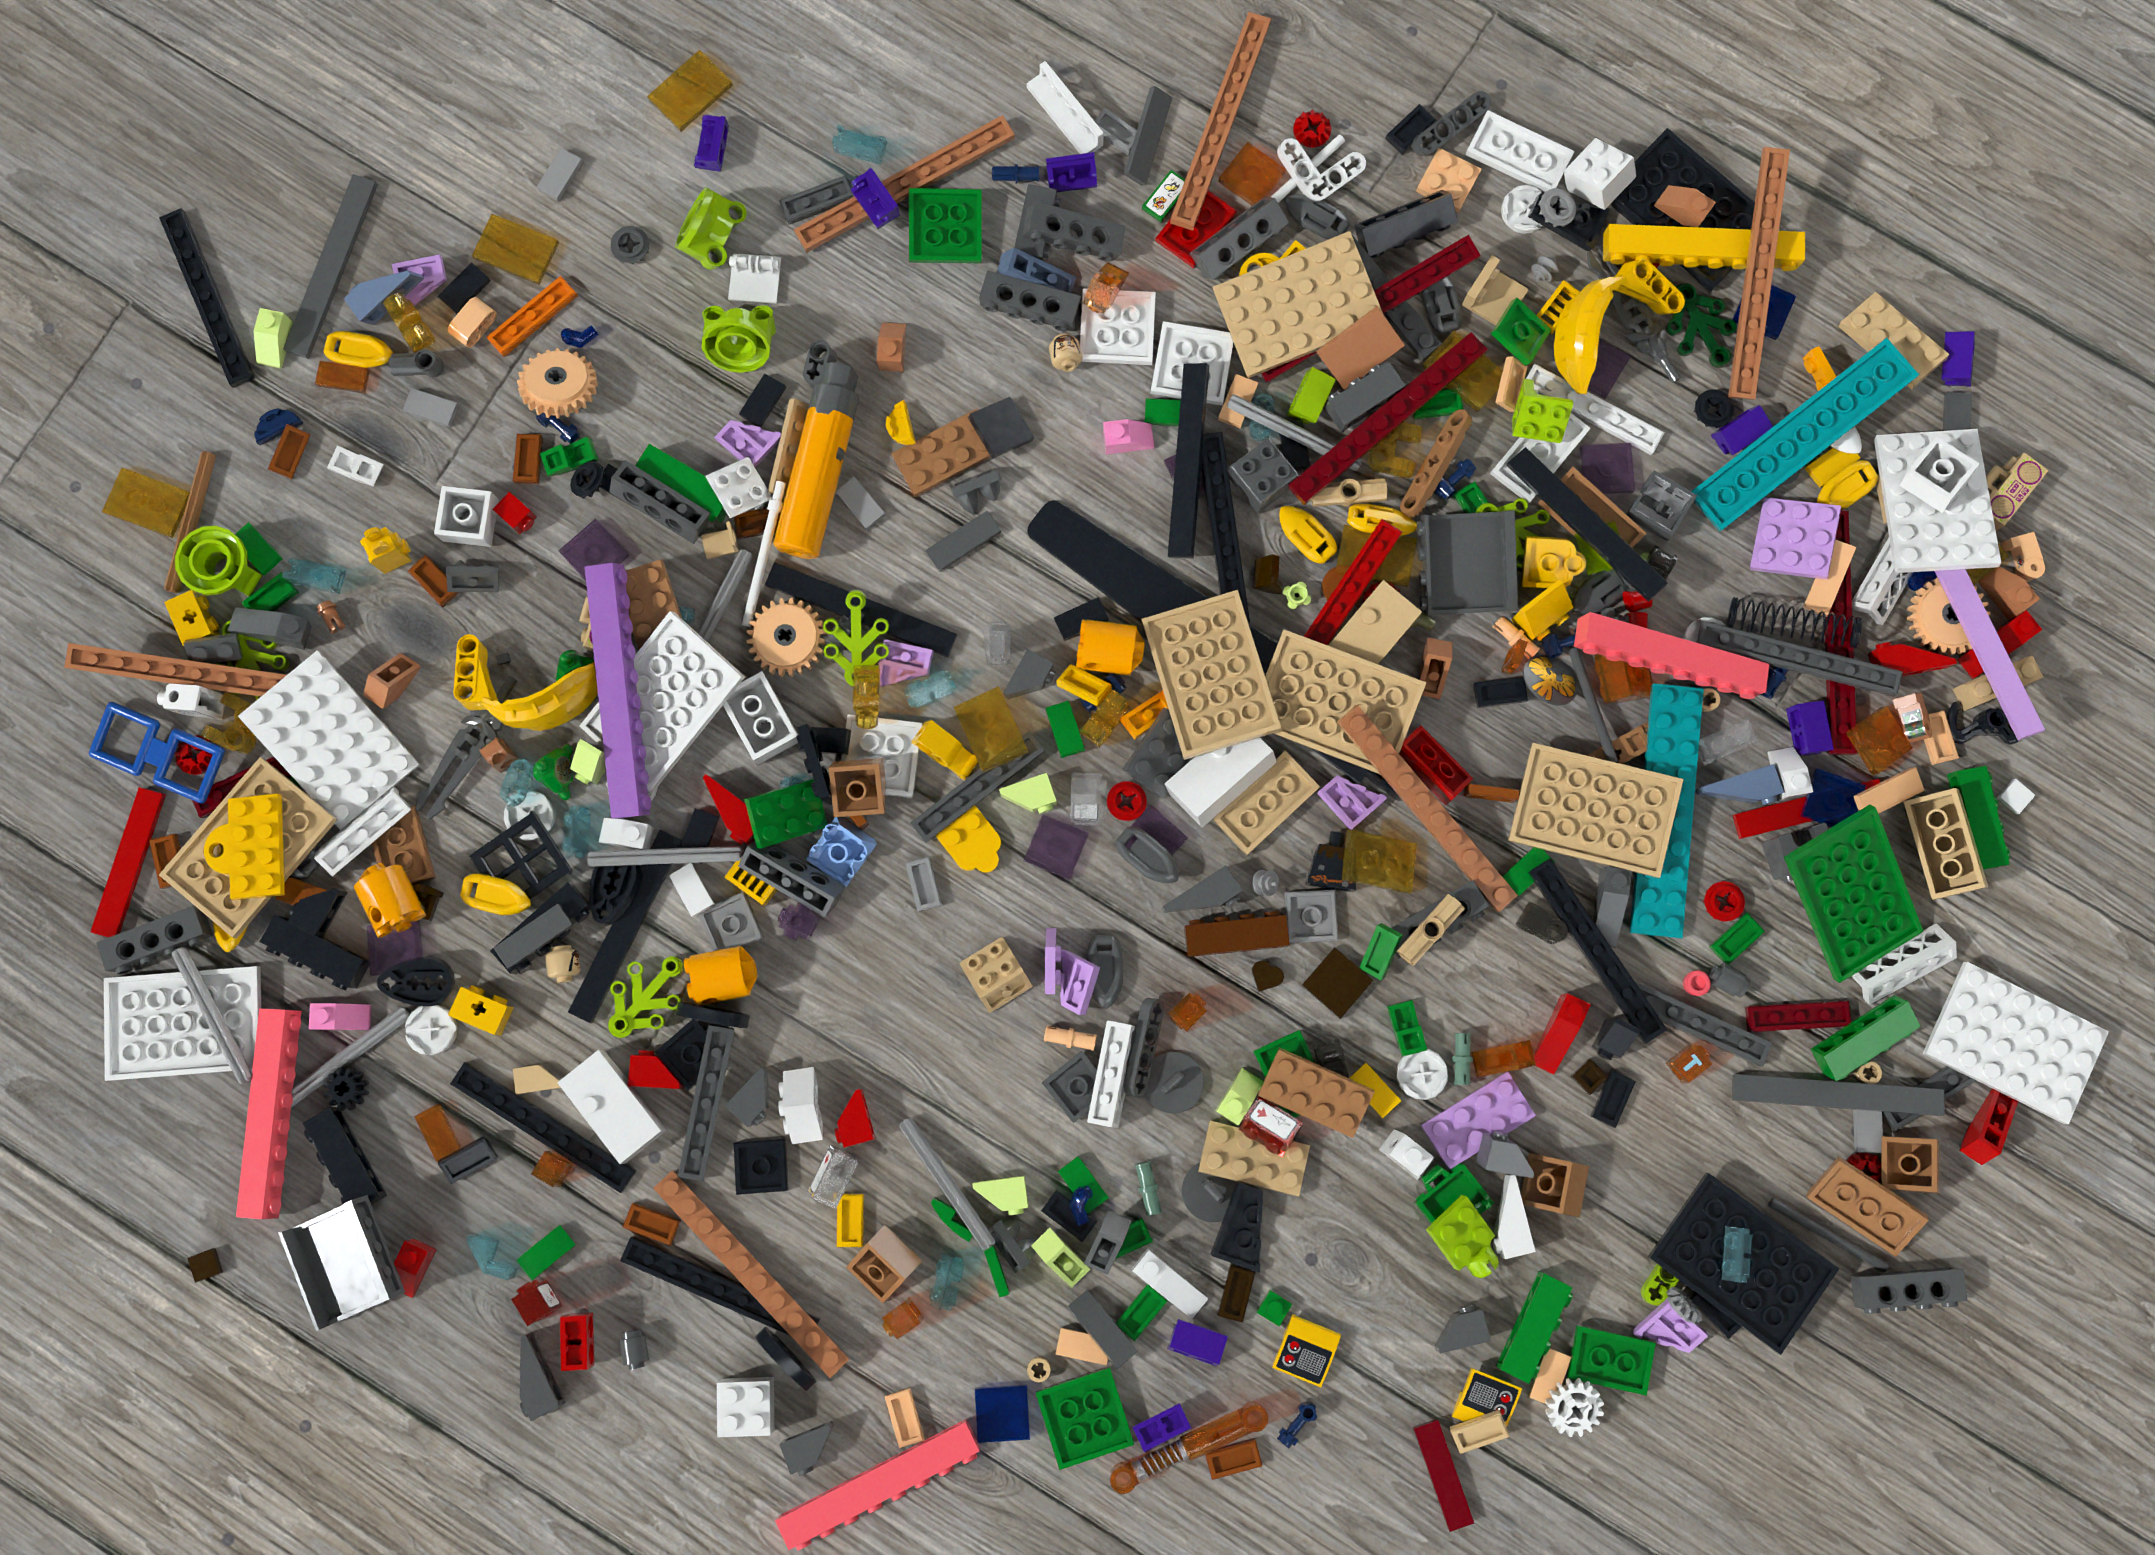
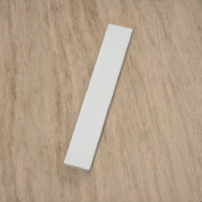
(1598, 411)

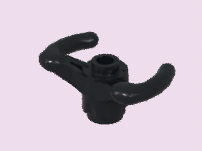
(1986, 723)

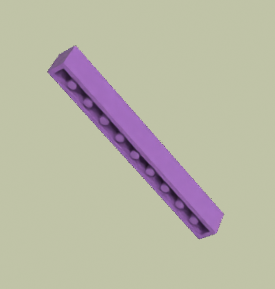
(617, 690)

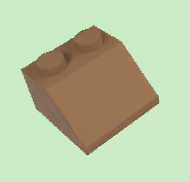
(858, 787)
(1911, 1164)
(1555, 1185)
(884, 1264)

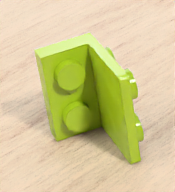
(1540, 415)

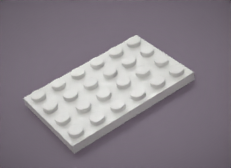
(1921, 534)
(679, 691)
(329, 739)
(160, 1030)
(2015, 1042)

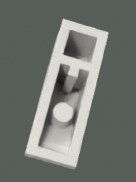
(1511, 1225)
(1169, 1283)

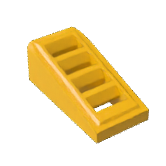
(1568, 290)
(766, 895)

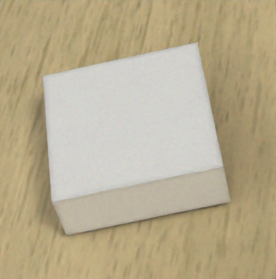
(2016, 796)

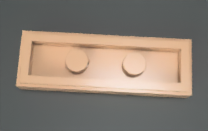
(1824, 591)
(1891, 791)

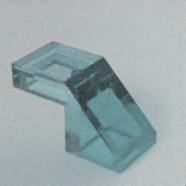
(484, 1253)

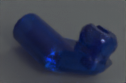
(576, 338)
(1918, 579)
(1078, 1203)

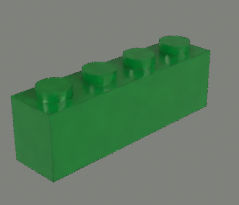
(682, 480)
(1982, 813)
(1865, 1038)
(1534, 1327)

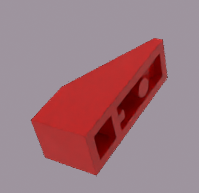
(2012, 635)
(1908, 659)
(732, 811)
(1560, 1032)
(1989, 1128)

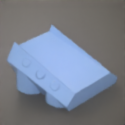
(841, 850)

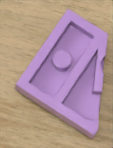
(430, 268)
(747, 441)
(903, 663)
(1350, 800)
(1052, 955)
(1077, 982)
(1670, 1329)

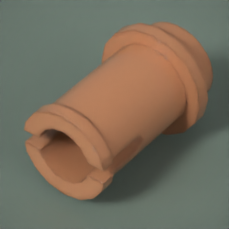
(330, 615)

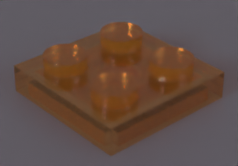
(1251, 174)
(1879, 740)

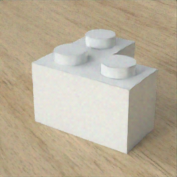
(800, 1105)

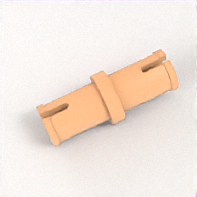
(1512, 634)
(1070, 1038)

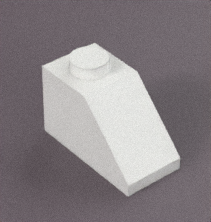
(1791, 773)
(626, 834)

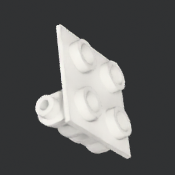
(754, 278)
(739, 487)

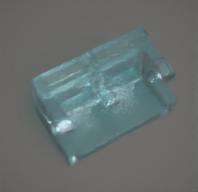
(859, 145)
(315, 576)

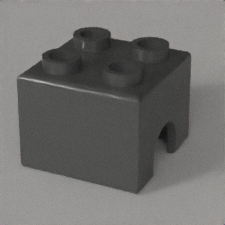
(1263, 475)
(1780, 846)

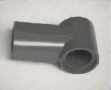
(414, 364)

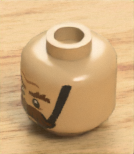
(1065, 352)
(562, 963)

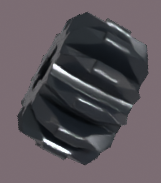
(343, 1098)

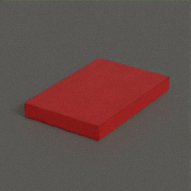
(1212, 218)

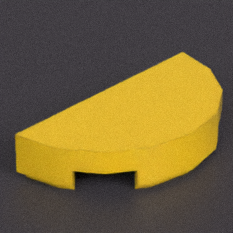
(899, 424)

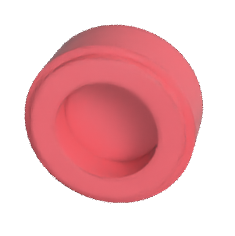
(1697, 983)

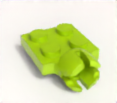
(1464, 1238)

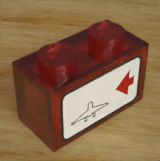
(1270, 1126)
(536, 1301)

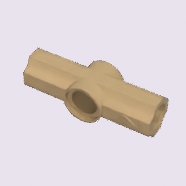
(1364, 490)
(1441, 918)

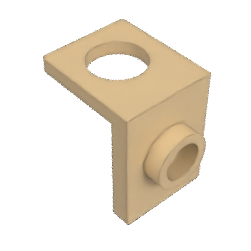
(720, 542)

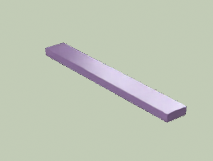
(1991, 653)

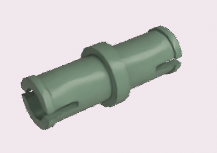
(1462, 1058)
(1148, 1188)

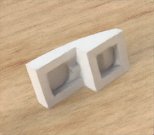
(355, 466)
(691, 890)

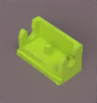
(1311, 396)

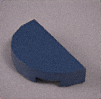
(273, 424)

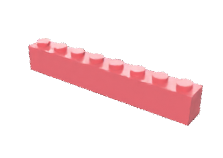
(1671, 655)
(268, 1114)
(878, 1484)

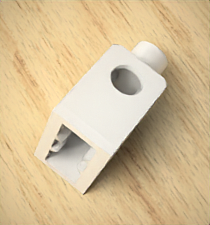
(185, 701)
(1406, 1154)

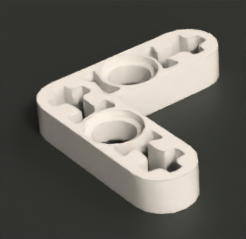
(1314, 180)

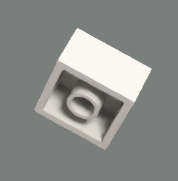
(1600, 173)
(1939, 474)
(466, 516)
(745, 1407)

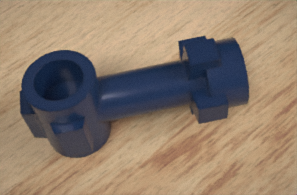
(568, 434)
(1445, 487)
(1553, 645)
(1117, 685)
(1306, 1414)

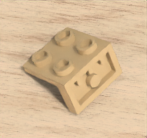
(1492, 292)
(995, 974)

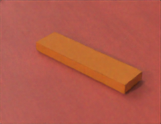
(532, 316)

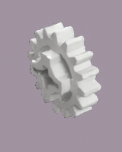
(1579, 1418)

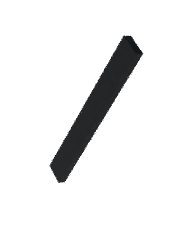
(207, 298)
(1188, 460)
(1222, 518)
(1587, 524)
(834, 600)
(621, 936)
(1597, 951)
(543, 1127)
(698, 1281)

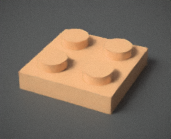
(1451, 175)

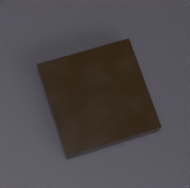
(1337, 983)

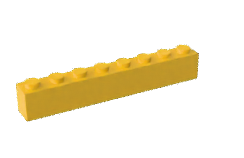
(1695, 246)

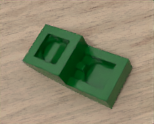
(568, 458)
(258, 550)
(1064, 729)
(1406, 1028)
(946, 1214)
(545, 1252)

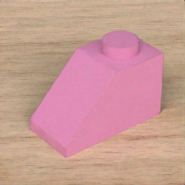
(1127, 436)
(339, 1016)

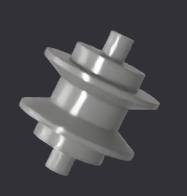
(1543, 271)
(1265, 882)

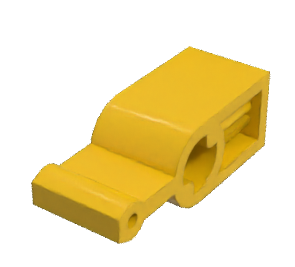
(944, 749)

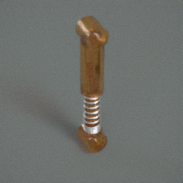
(1191, 1446)

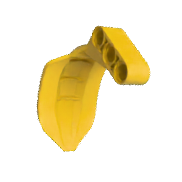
(1582, 316)
(536, 712)

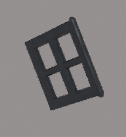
(521, 861)

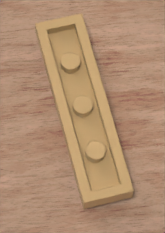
(788, 443)

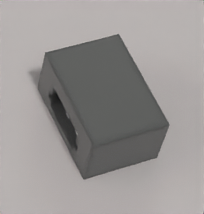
(503, 659)

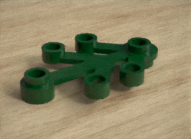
(1700, 322)

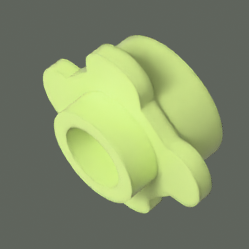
(1303, 598)

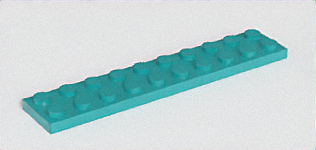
(1804, 434)
(1671, 751)

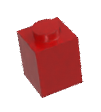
(515, 513)

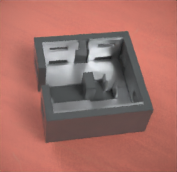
(1661, 505)

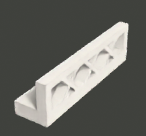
(1065, 110)
(1877, 587)
(362, 831)
(1913, 967)
(1108, 1087)

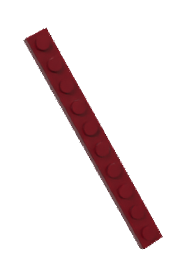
(1408, 285)
(1387, 418)
(1841, 697)

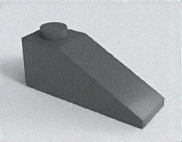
(271, 627)
(1211, 892)
(1611, 902)
(537, 1385)

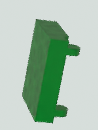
(1448, 1190)

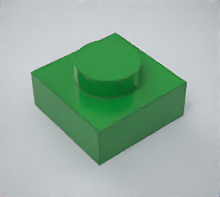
(1274, 1308)

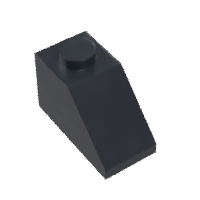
(317, 911)
(1615, 1038)

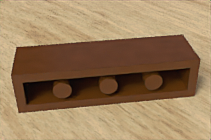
(1236, 935)

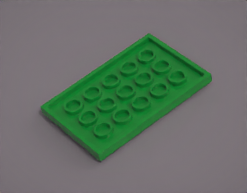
(1854, 893)

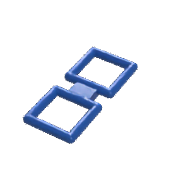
(156, 752)

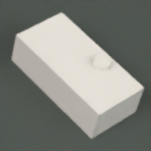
(1219, 777)
(611, 1106)

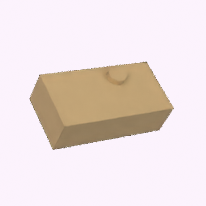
(1377, 625)
(1945, 844)

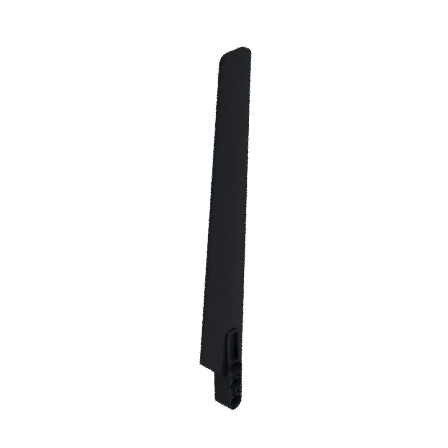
(1140, 586)

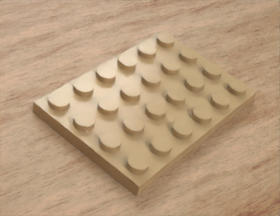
(1295, 303)
(1211, 675)
(1320, 684)
(1595, 810)
(303, 827)

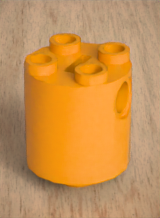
(1109, 647)
(388, 899)
(720, 975)

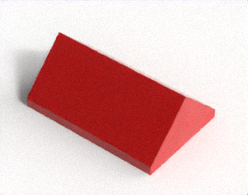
(1434, 765)

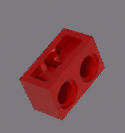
(577, 1341)

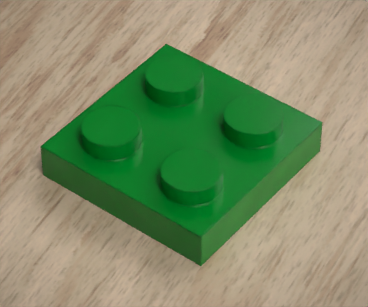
(1521, 331)

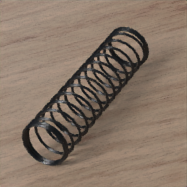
(1855, 633)

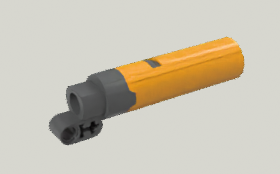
(819, 453)

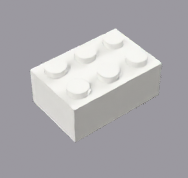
(760, 718)

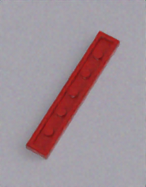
(1353, 583)
(1775, 816)
(128, 863)

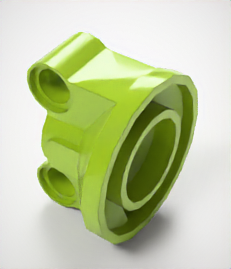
(709, 227)
(738, 337)
(203, 550)

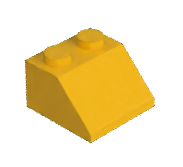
(1544, 611)

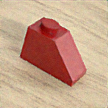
(650, 1071)
(855, 1122)
(412, 1264)

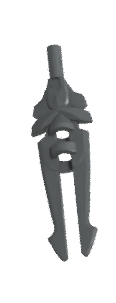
(1649, 336)
(480, 724)

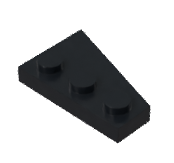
(1581, 230)
(808, 742)
(1240, 1229)

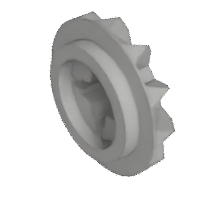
(1564, 202)
(1683, 1305)

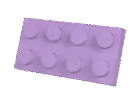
(1491, 1108)

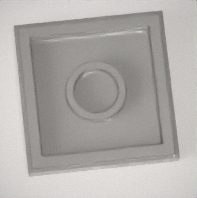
(1311, 916)
(731, 923)

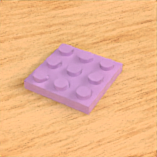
(1795, 538)

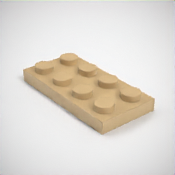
(1880, 320)
(1266, 803)
(1237, 1158)

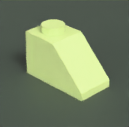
(270, 337)
(588, 763)
(1032, 794)
(1239, 1096)
(1005, 1193)
(1060, 1257)

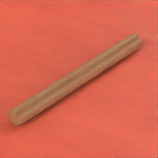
(191, 513)

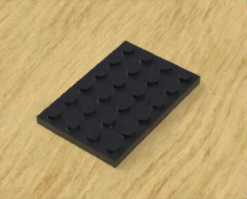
(1677, 164)
(1783, 1272)

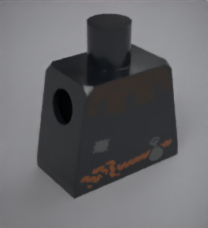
(1328, 865)

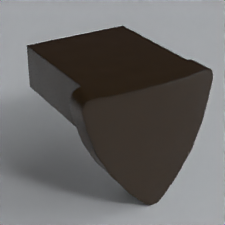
(1267, 575)
(428, 898)

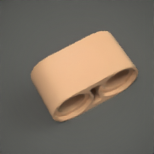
(472, 322)

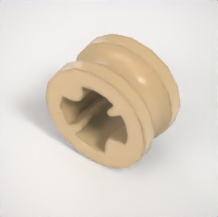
(1714, 696)
(1877, 1073)
(1046, 1367)

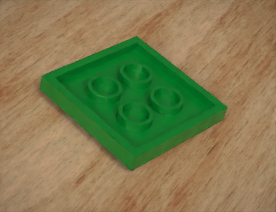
(945, 225)
(1084, 1418)

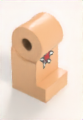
(2026, 556)

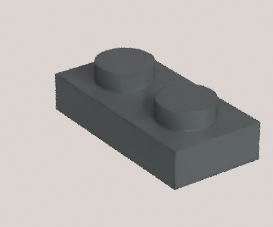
(214, 648)

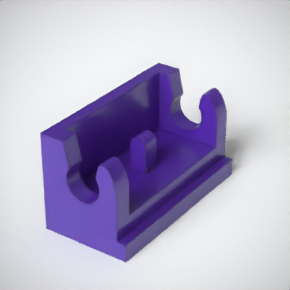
(712, 143)
(1072, 172)
(874, 198)
(1959, 365)
(1742, 430)
(1809, 728)
(1197, 1343)
(1162, 1428)

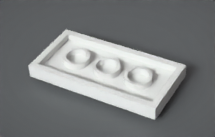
(1519, 152)
(1549, 453)

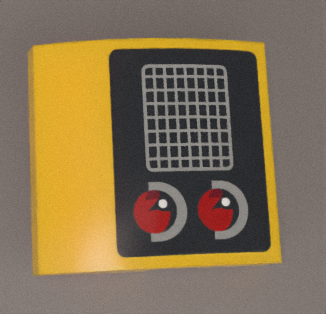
(1306, 1350)
(1484, 1395)

